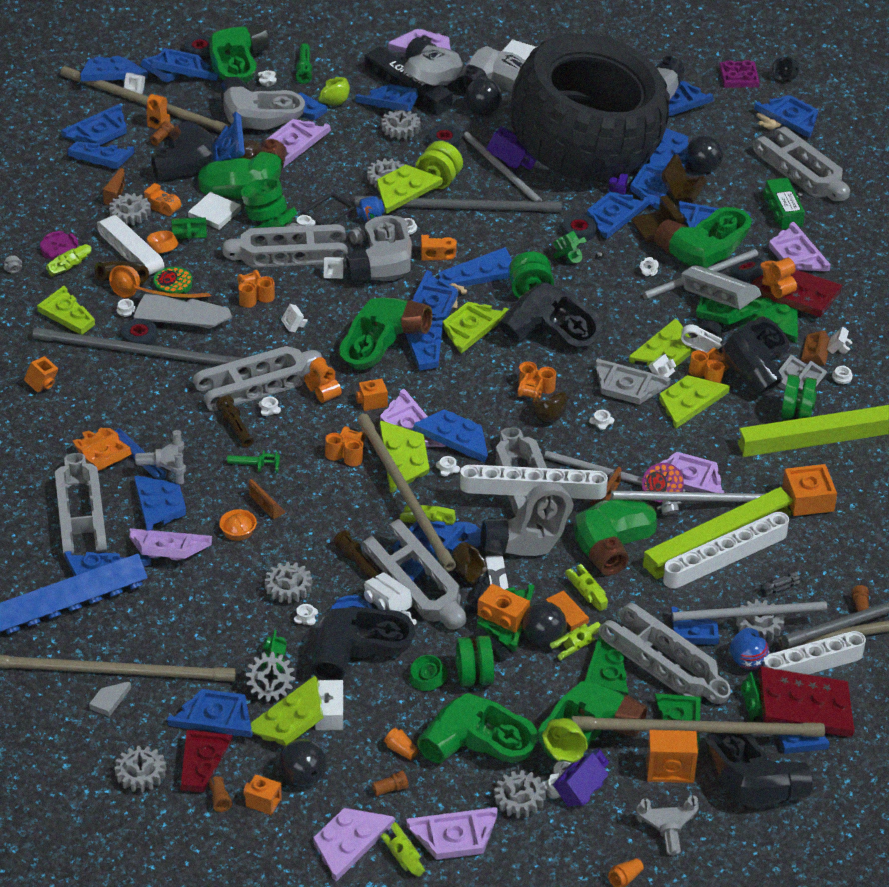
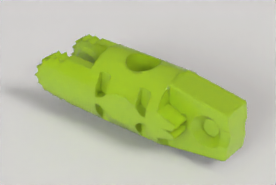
(68, 260)
(433, 513)
(588, 587)
(576, 639)
(404, 851)

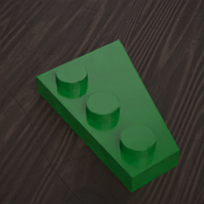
(607, 667)
(679, 708)

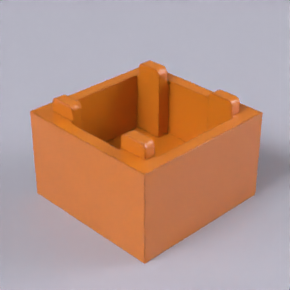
(810, 489)
(671, 756)

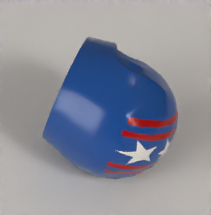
(749, 650)

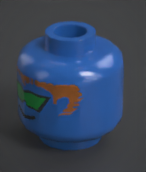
(370, 208)

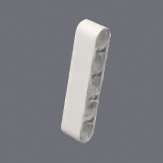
(129, 244)
(819, 654)

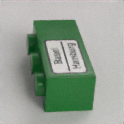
(783, 202)

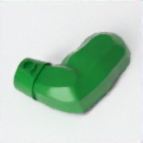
(479, 726)

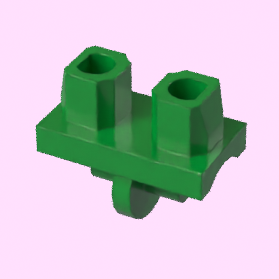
(189, 228)
(568, 245)

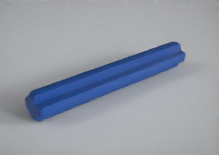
(157, 473)

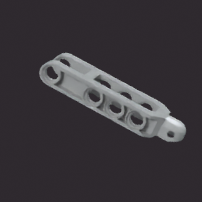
(795, 147)
(314, 244)
(227, 381)
(513, 446)
(73, 473)
(446, 608)
(649, 634)

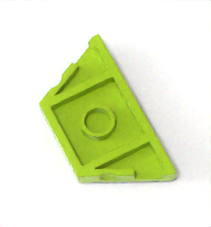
(404, 186)
(471, 324)
(666, 342)
(690, 397)
(406, 450)
(291, 715)

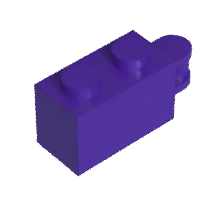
(508, 148)
(582, 778)

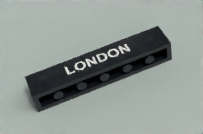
(389, 69)

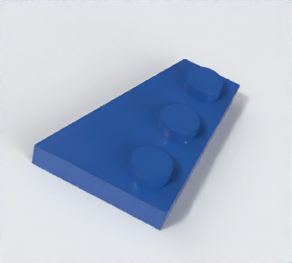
(95, 154)

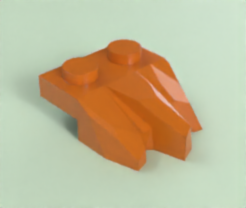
(102, 448)

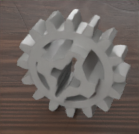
(400, 124)
(381, 169)
(130, 208)
(288, 582)
(766, 625)
(280, 677)
(128, 769)
(520, 794)

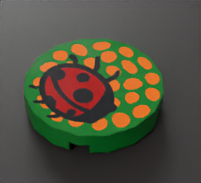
(173, 280)

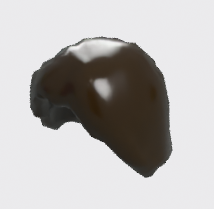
(551, 409)
(468, 562)

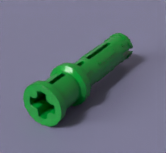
(304, 66)

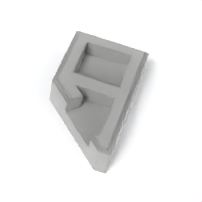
(109, 698)

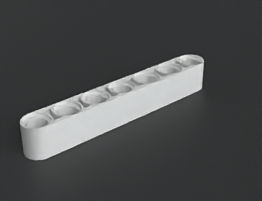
(521, 480)
(725, 550)

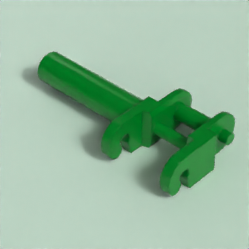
(250, 460)

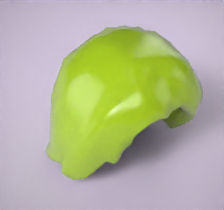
(335, 91)
(565, 740)

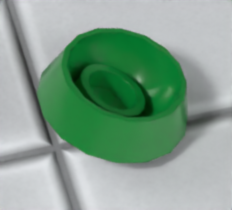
(427, 673)

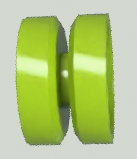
(441, 160)

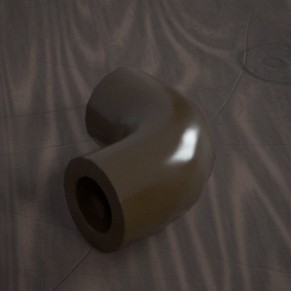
(103, 269)

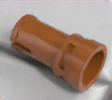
(162, 133)
(860, 597)
(396, 782)
(220, 797)

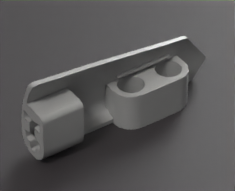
(171, 310)

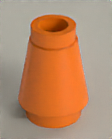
(401, 744)
(624, 873)

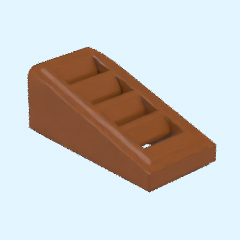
(114, 187)

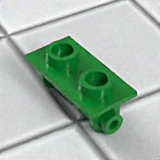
(275, 645)
(751, 691)

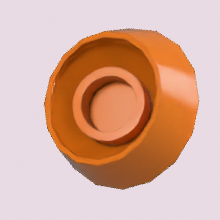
(162, 241)
(123, 280)
(238, 524)

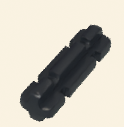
(780, 583)
(479, 589)
(500, 652)

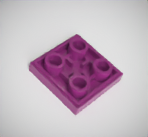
(739, 74)

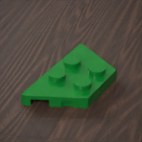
(725, 314)
(780, 314)
(505, 636)

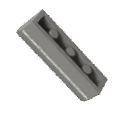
(719, 287)

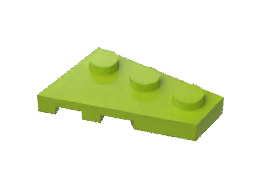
(66, 311)

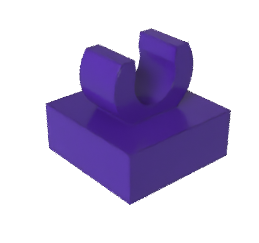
(620, 185)

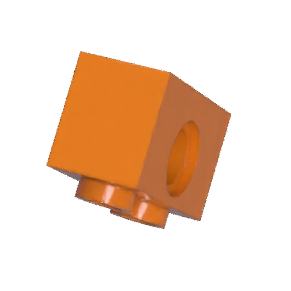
(502, 607)

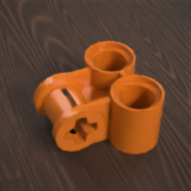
(779, 276)
(255, 288)
(708, 364)
(322, 380)
(534, 381)
(345, 445)

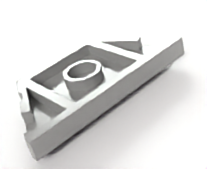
(628, 383)

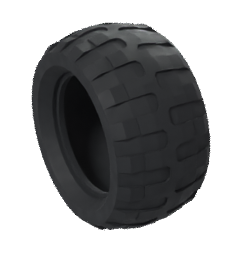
(583, 139)

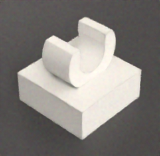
(134, 82)
(333, 267)
(293, 318)
(839, 342)
(662, 366)

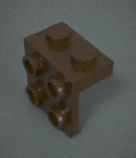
(679, 185)
(648, 223)

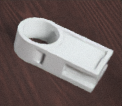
(704, 341)

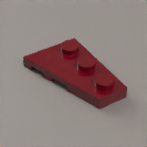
(201, 758)

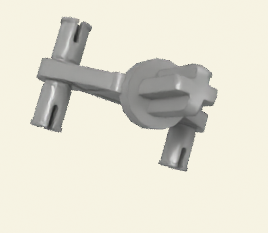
(168, 457)
(668, 820)

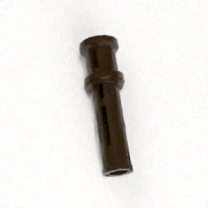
(232, 415)
(353, 551)

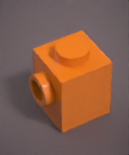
(41, 374)
(372, 394)
(262, 794)

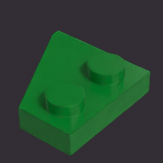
(280, 220)

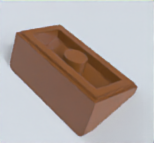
(816, 348)
(613, 482)
(264, 500)

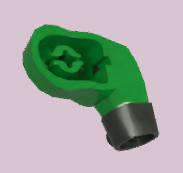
(232, 50)

